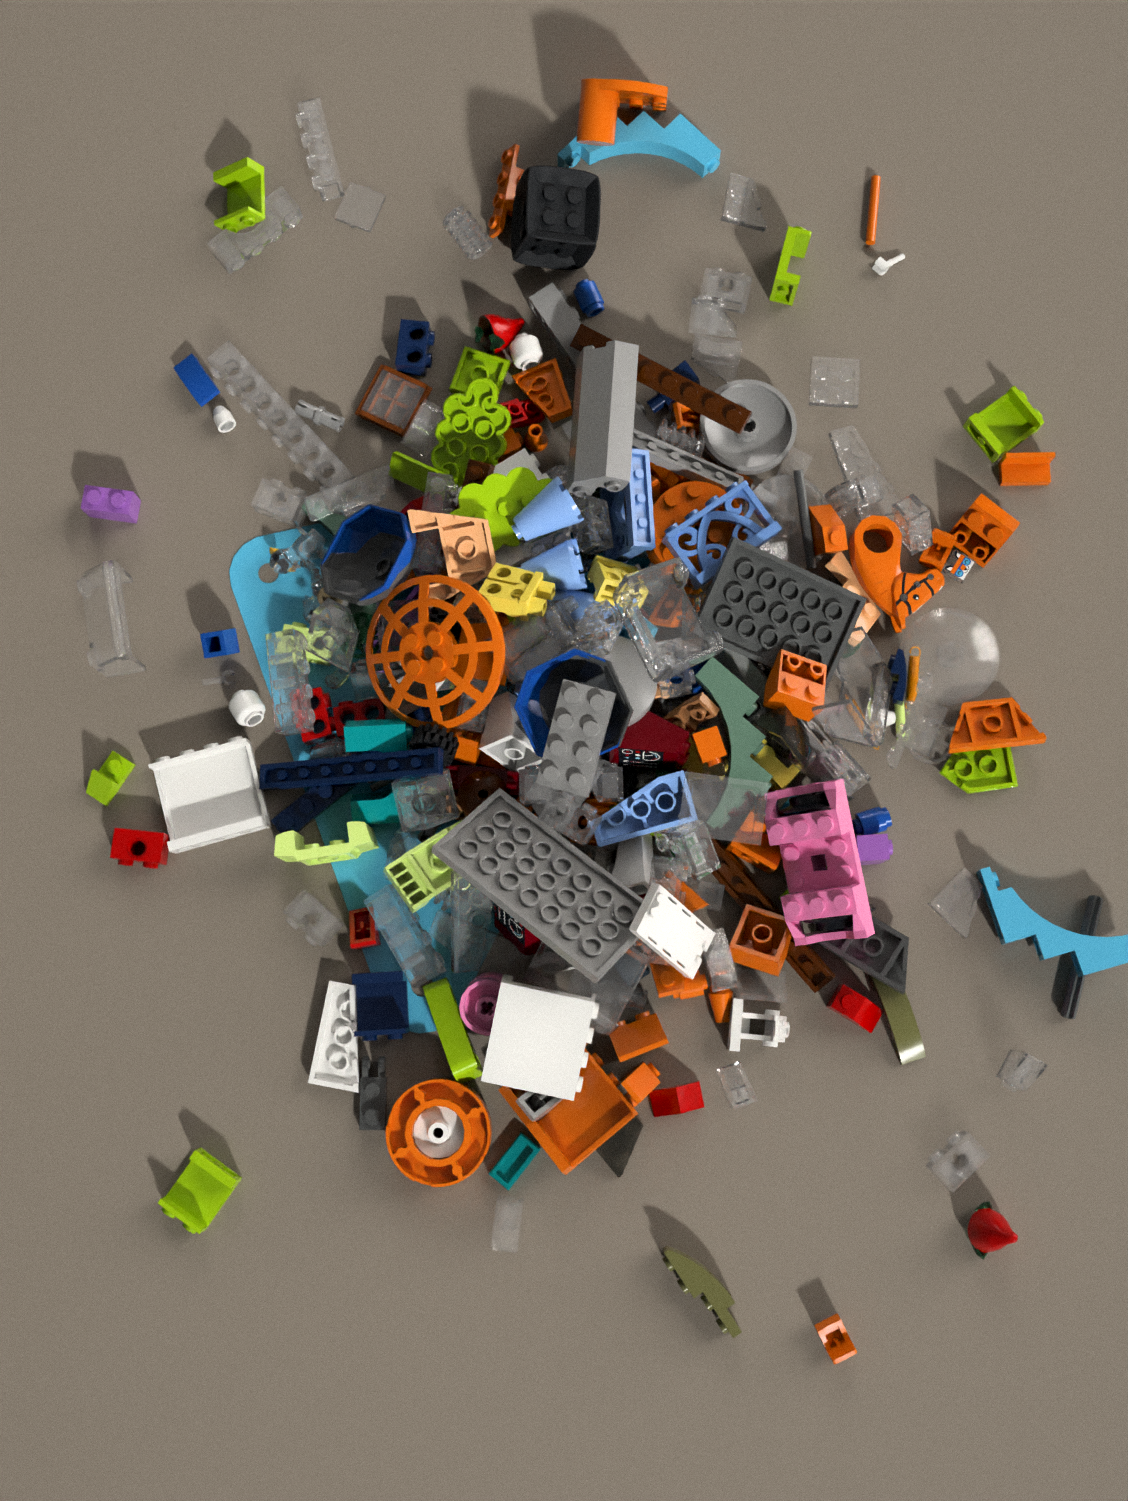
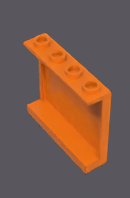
(581, 1125)

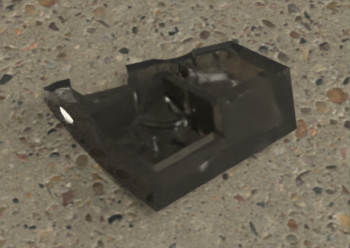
(619, 1147)

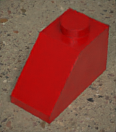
(855, 1007)

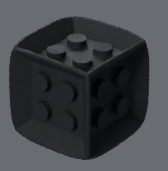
(555, 217)

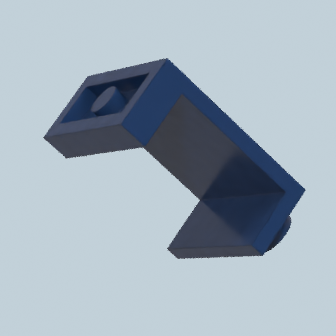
(381, 1005)

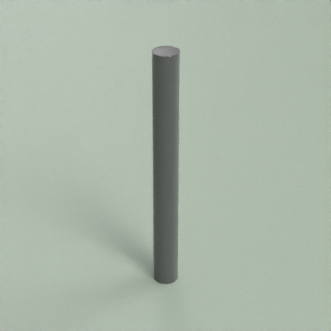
(805, 519)

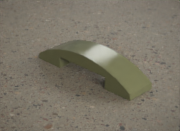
(901, 1022)

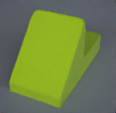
(109, 779)

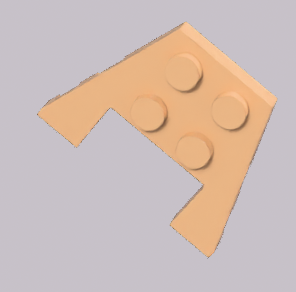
(465, 546)
(844, 573)

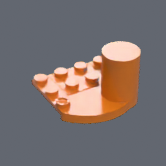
(601, 101)

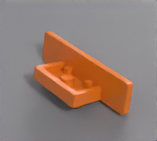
(507, 184)

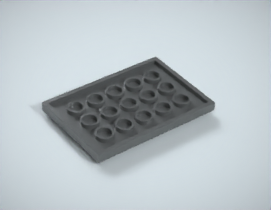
(775, 605)

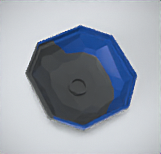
(369, 556)
(542, 688)

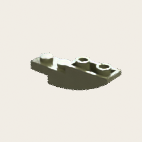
(698, 1279)

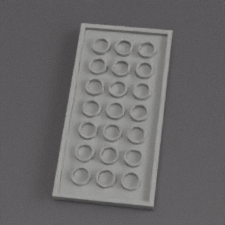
(543, 883)

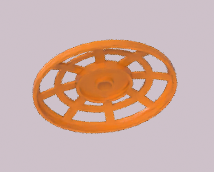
(444, 649)

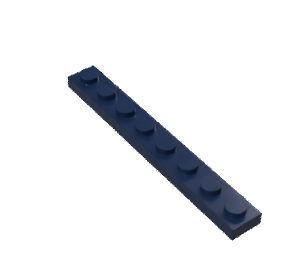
(352, 769)
(320, 798)

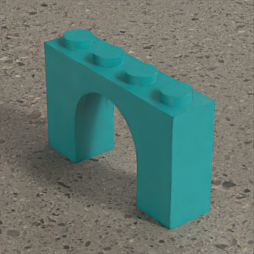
(380, 736)

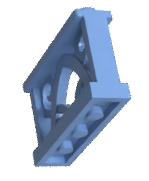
(638, 530)
(755, 534)

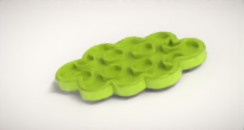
(471, 429)
(500, 501)

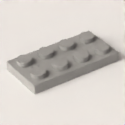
(575, 738)

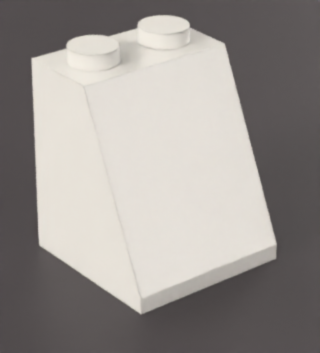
(503, 738)

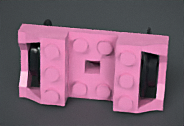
(809, 842)

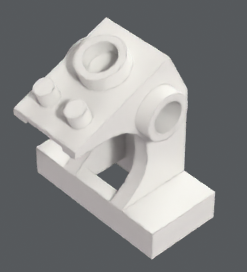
(739, 1025)

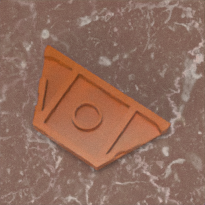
(993, 726)

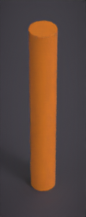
(873, 210)

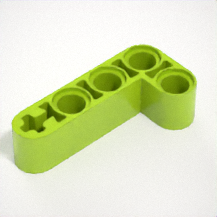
(452, 1031)

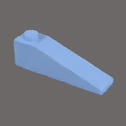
(644, 812)

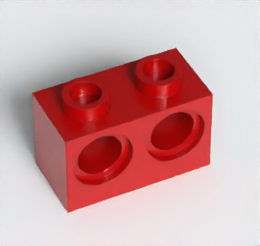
(358, 709)
(321, 715)

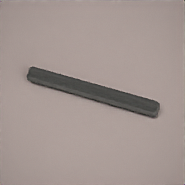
(1076, 983)

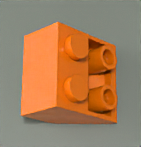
(983, 530)
(795, 684)

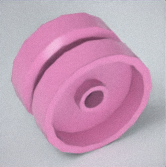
(474, 1002)

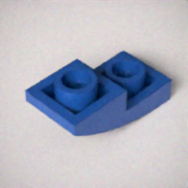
(196, 380)

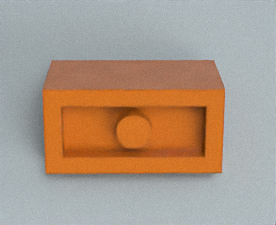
(1025, 468)

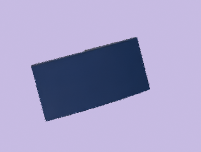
(898, 670)

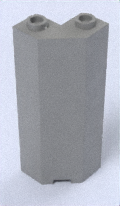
(603, 418)

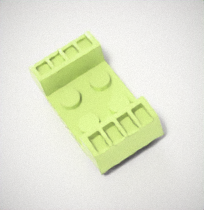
(291, 846)
(419, 873)

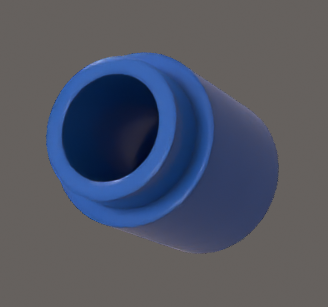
(589, 297)
(872, 821)

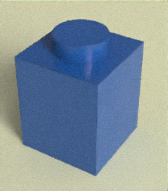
(220, 643)

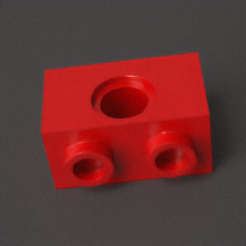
(125, 844)

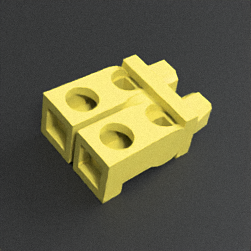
(606, 576)
(517, 591)
(781, 774)

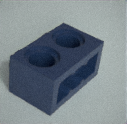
(411, 348)

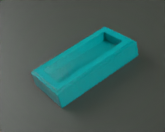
(514, 1161)

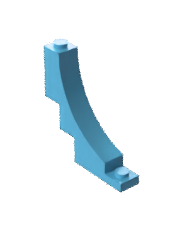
(677, 141)
(1017, 921)

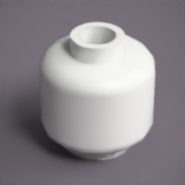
(525, 351)
(247, 708)

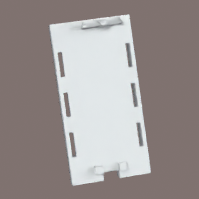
(671, 929)

